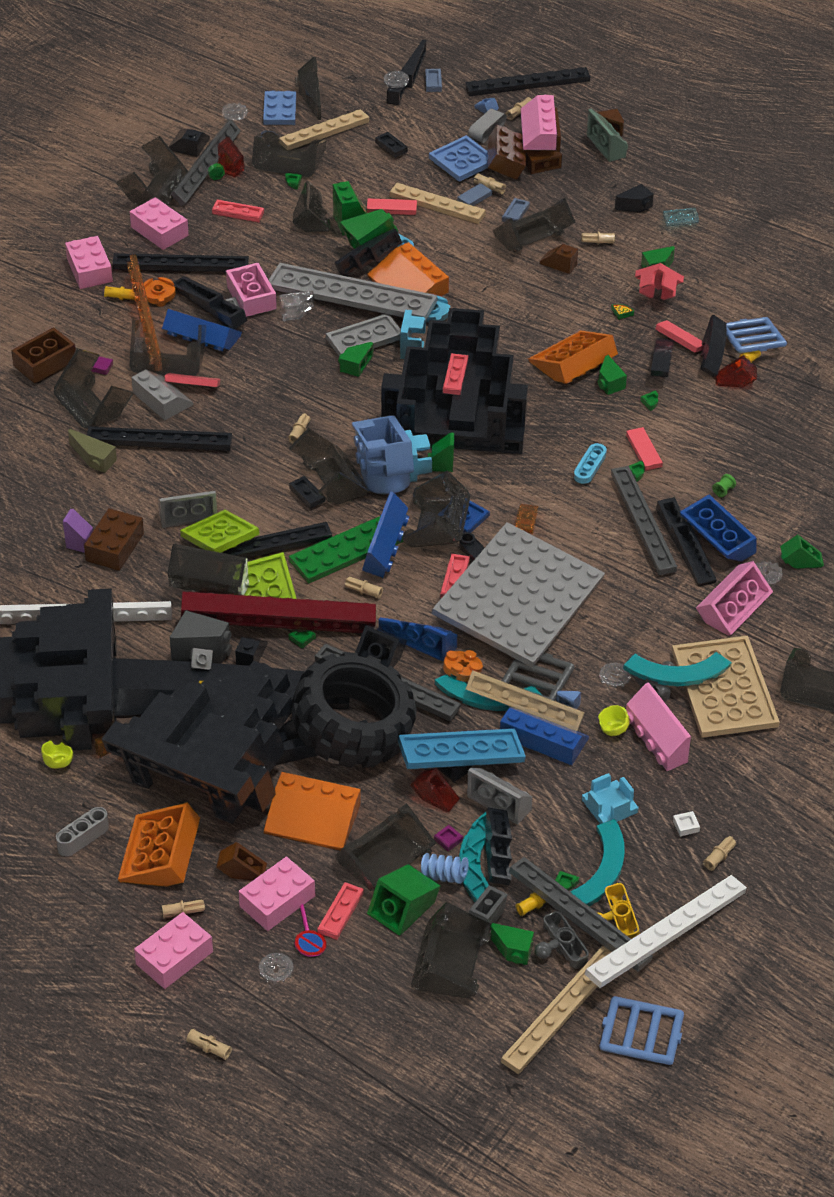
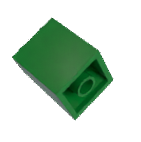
(346, 203)
(367, 226)
(402, 898)

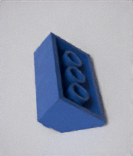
(187, 325)
(721, 528)
(385, 537)
(545, 735)

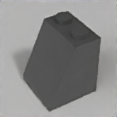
(200, 633)

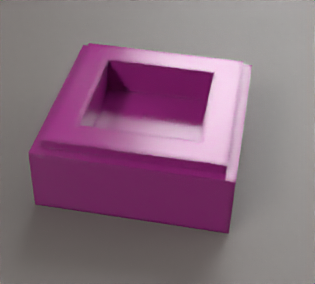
(102, 365)
(448, 838)

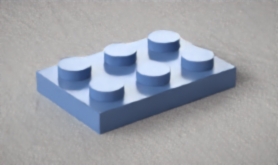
(279, 108)

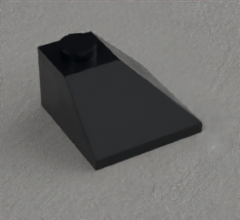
(189, 142)

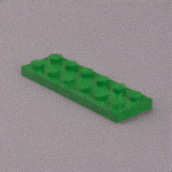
(335, 552)

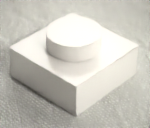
(686, 823)

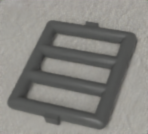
(549, 659)

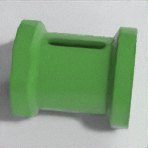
(727, 482)

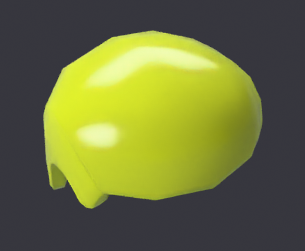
(614, 720)
(56, 755)

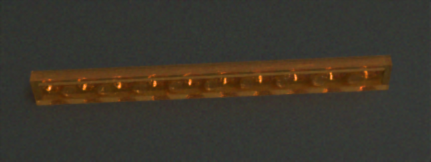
(144, 313)

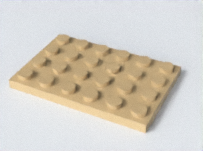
(736, 698)

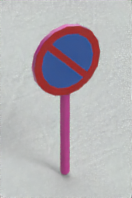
(309, 942)

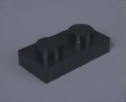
(391, 144)
(306, 492)

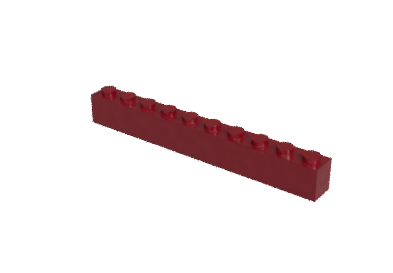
(281, 612)

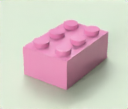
(159, 223)
(88, 262)
(251, 289)
(277, 893)
(173, 950)

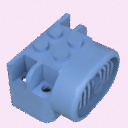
(383, 454)

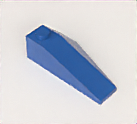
(424, 638)

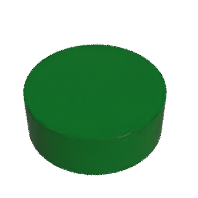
(216, 171)

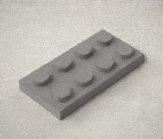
(378, 330)

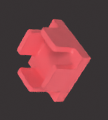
(658, 277)

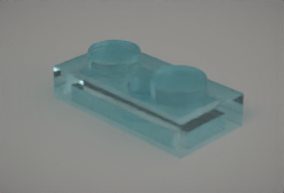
(680, 216)

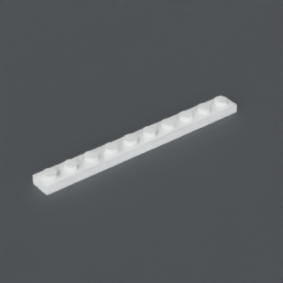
(121, 612)
(665, 931)

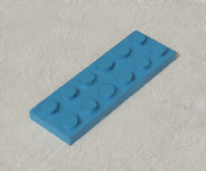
(461, 748)

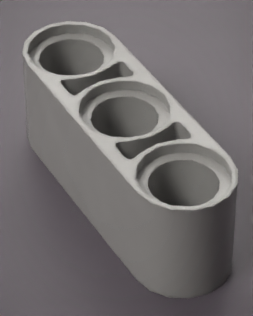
(485, 125)
(82, 831)

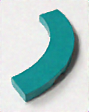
(677, 675)
(457, 689)
(471, 849)
(610, 866)

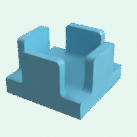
(410, 325)
(421, 465)
(610, 799)

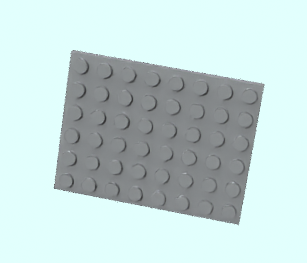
(518, 594)

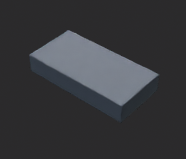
(433, 80)
(475, 195)
(516, 210)

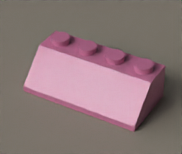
(539, 124)
(735, 598)
(659, 728)

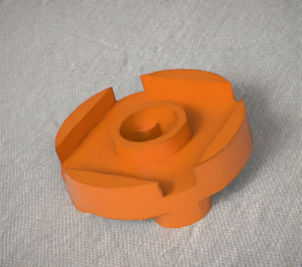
(159, 291)
(455, 661)

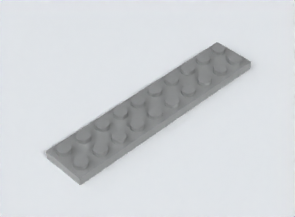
(352, 291)

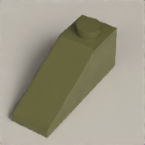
(93, 451)

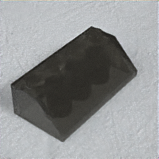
(207, 571)

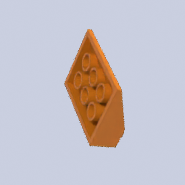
(410, 270)
(574, 355)
(312, 811)
(160, 846)

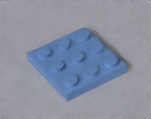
(461, 158)

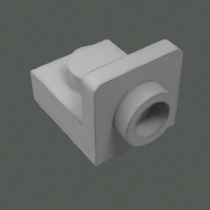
(201, 658)

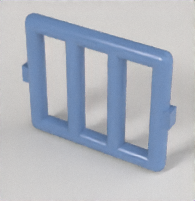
(769, 327)
(647, 1054)

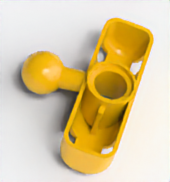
(625, 923)

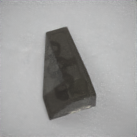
(309, 86)
(309, 212)

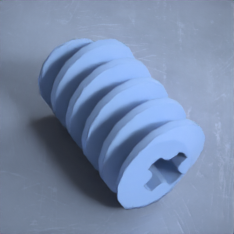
(443, 869)

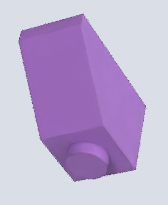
(76, 531)

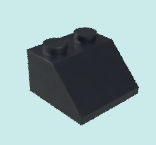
(381, 645)

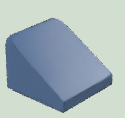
(487, 104)
(569, 698)

